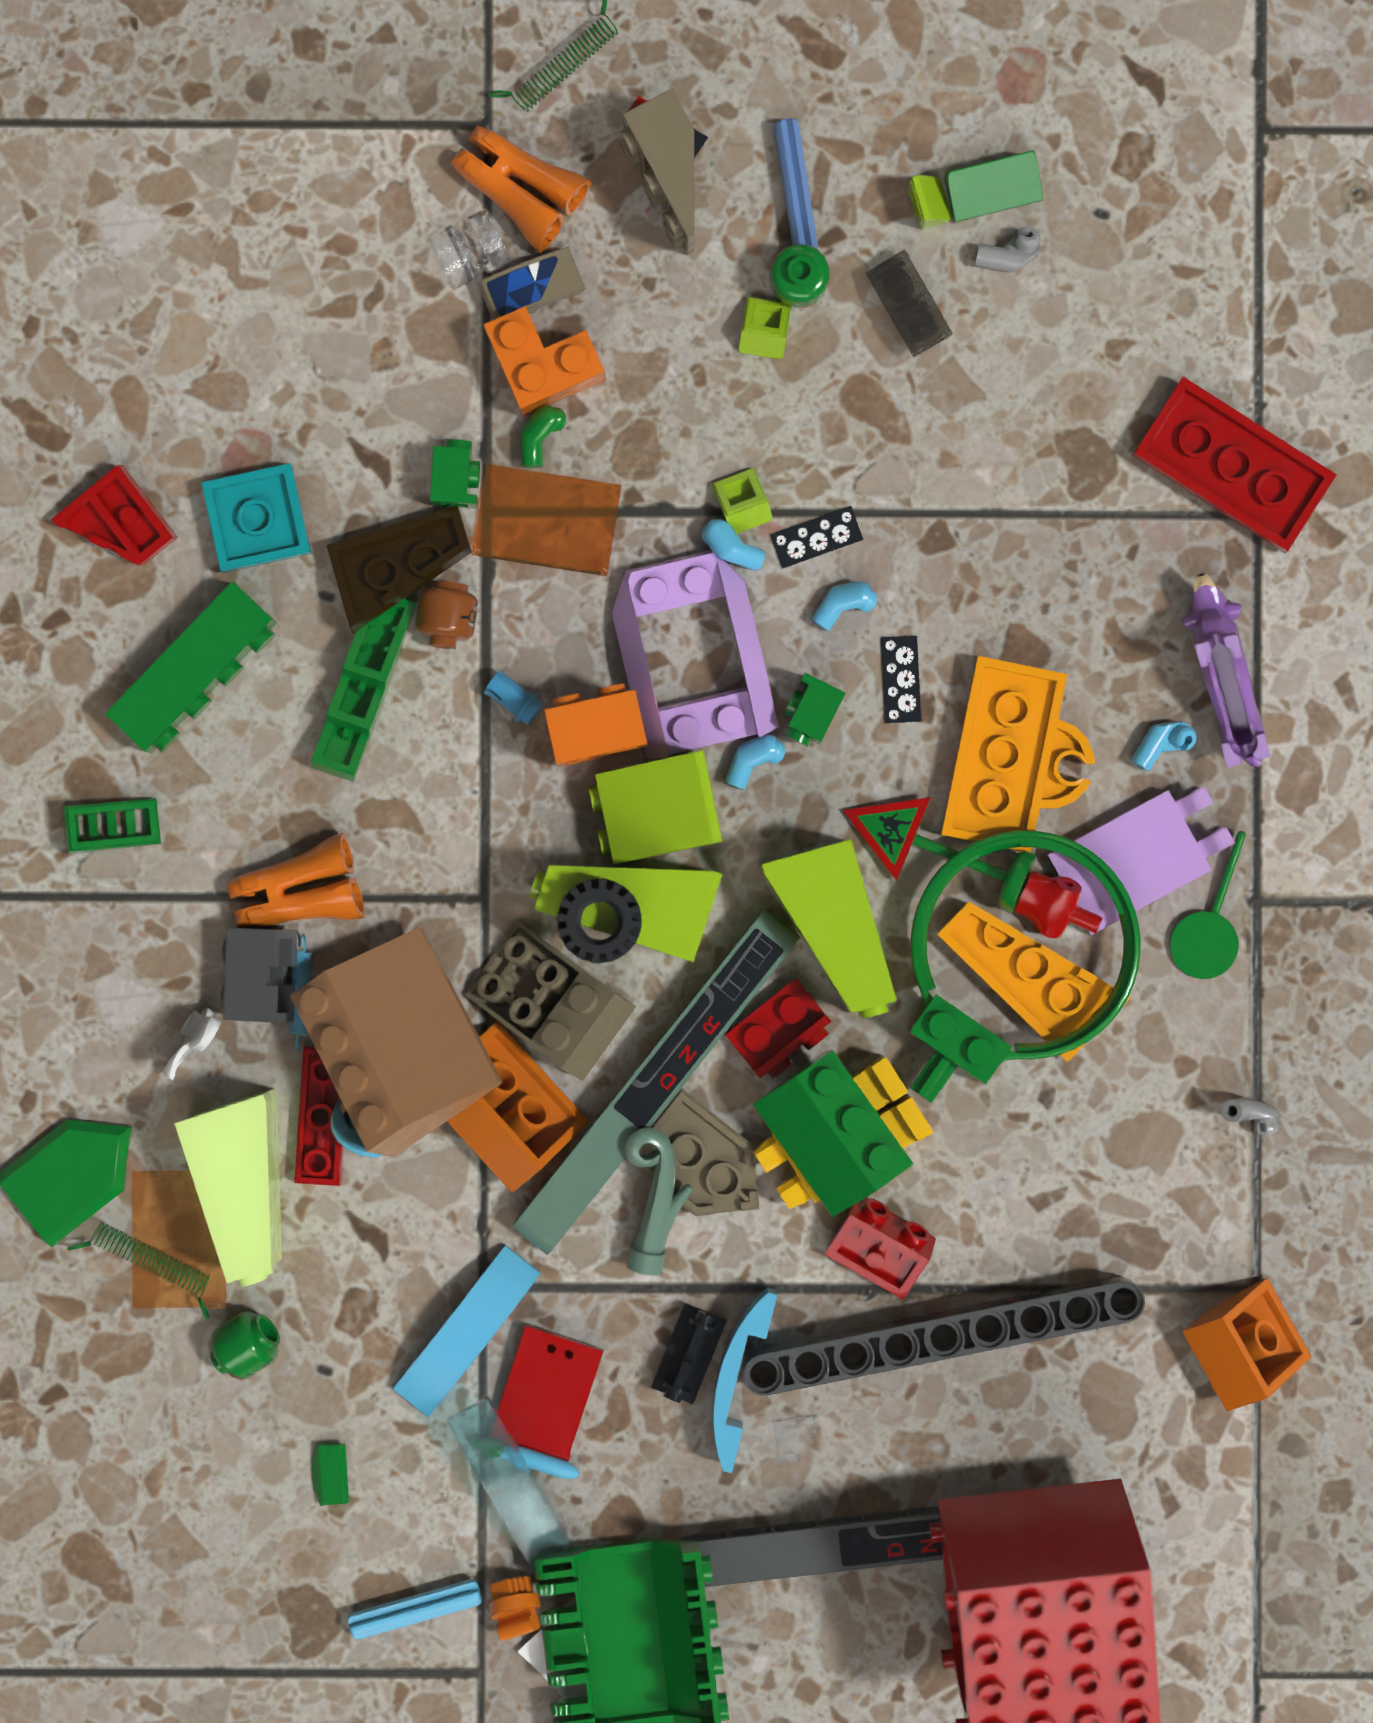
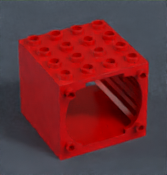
(1049, 1606)

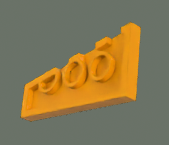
(1028, 976)

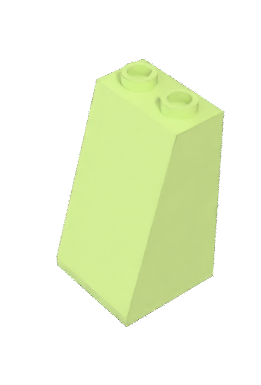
(238, 1182)

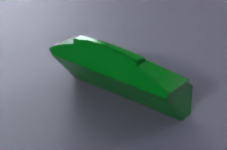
(330, 1473)

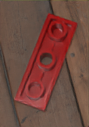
(317, 1150)

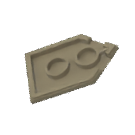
(707, 1157)

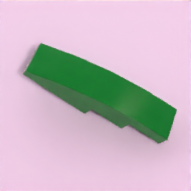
(362, 692)

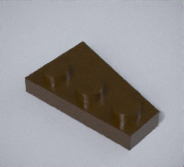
(395, 561)

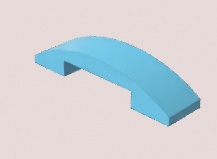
(753, 1322)
(467, 1331)

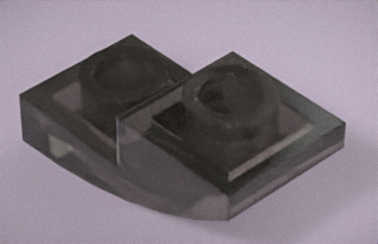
(909, 303)

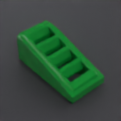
(72, 833)

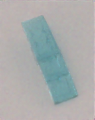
(508, 1481)

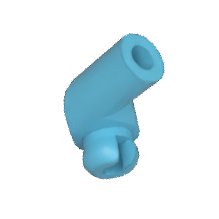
(729, 546)
(841, 598)
(751, 754)

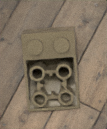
(663, 144)
(550, 1001)

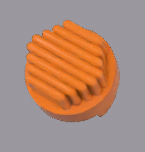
(514, 1607)

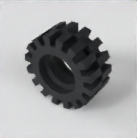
(570, 920)

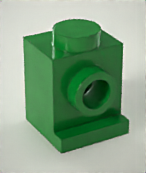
(454, 475)
(812, 711)

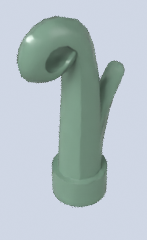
(661, 1208)

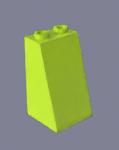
(670, 902)
(834, 917)

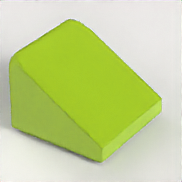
(928, 201)
(764, 328)
(742, 500)

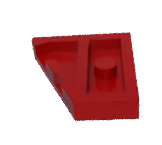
(118, 518)

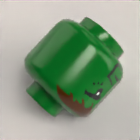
(244, 1345)

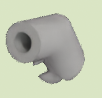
(1012, 255)
(1248, 1109)

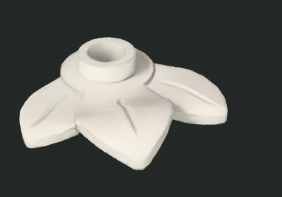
(198, 1033)

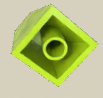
(656, 808)

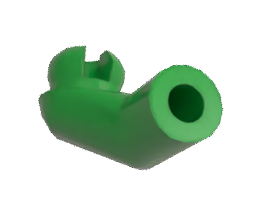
(535, 430)

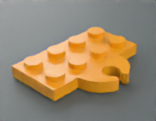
(1011, 752)

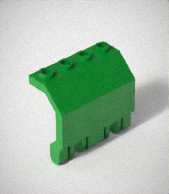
(633, 1633)

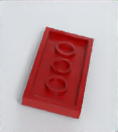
(1234, 465)

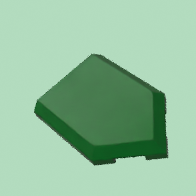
(68, 1176)

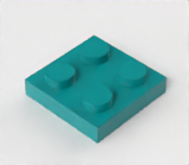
(256, 518)

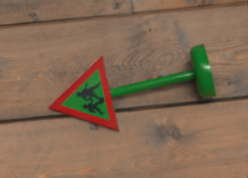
(893, 830)

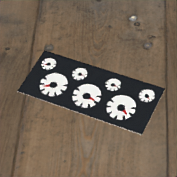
(816, 537)
(901, 679)

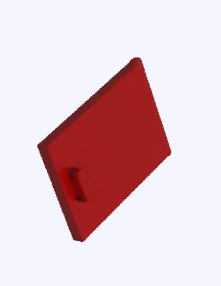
(548, 1391)

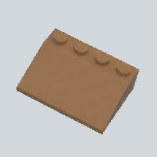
(396, 1042)

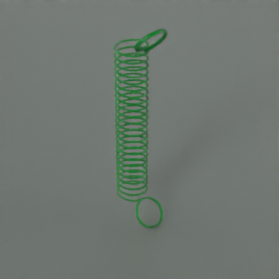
(507, 93)
(85, 1244)

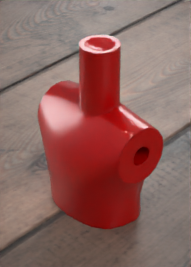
(1053, 905)

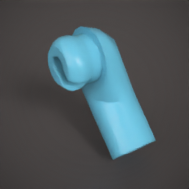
(1163, 738)

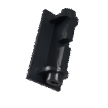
(688, 1354)

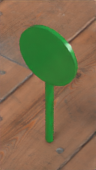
(1204, 941)

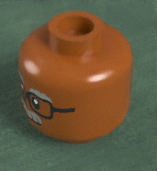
(446, 614)

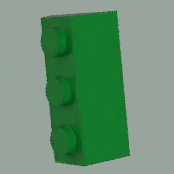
(832, 1133)

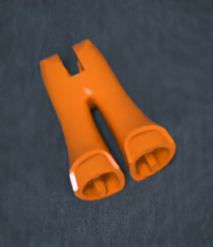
(533, 217)
(333, 901)

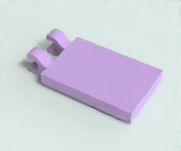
(1147, 851)

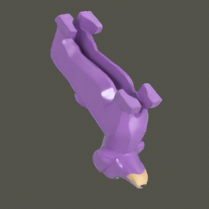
(1226, 673)

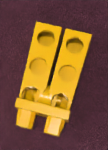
(880, 1086)

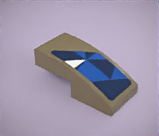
(532, 284)

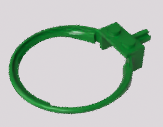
(963, 1041)

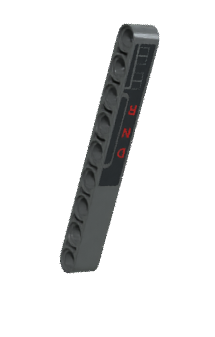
(965, 1340)
(820, 1546)

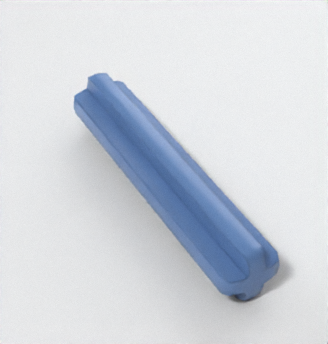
(795, 182)

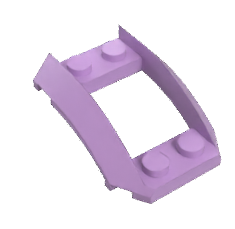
(703, 719)

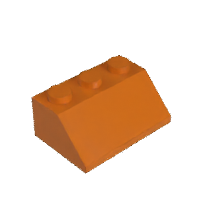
(522, 1119)

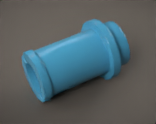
(514, 698)

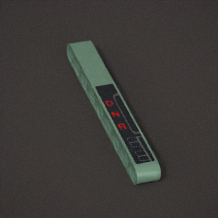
(656, 1080)

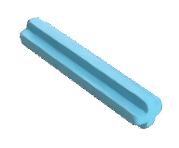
(414, 1609)

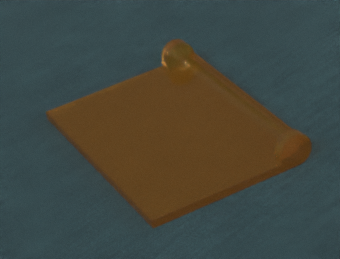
(547, 520)
(173, 1221)

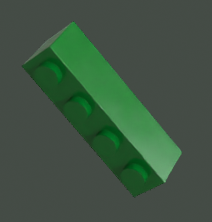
(192, 668)

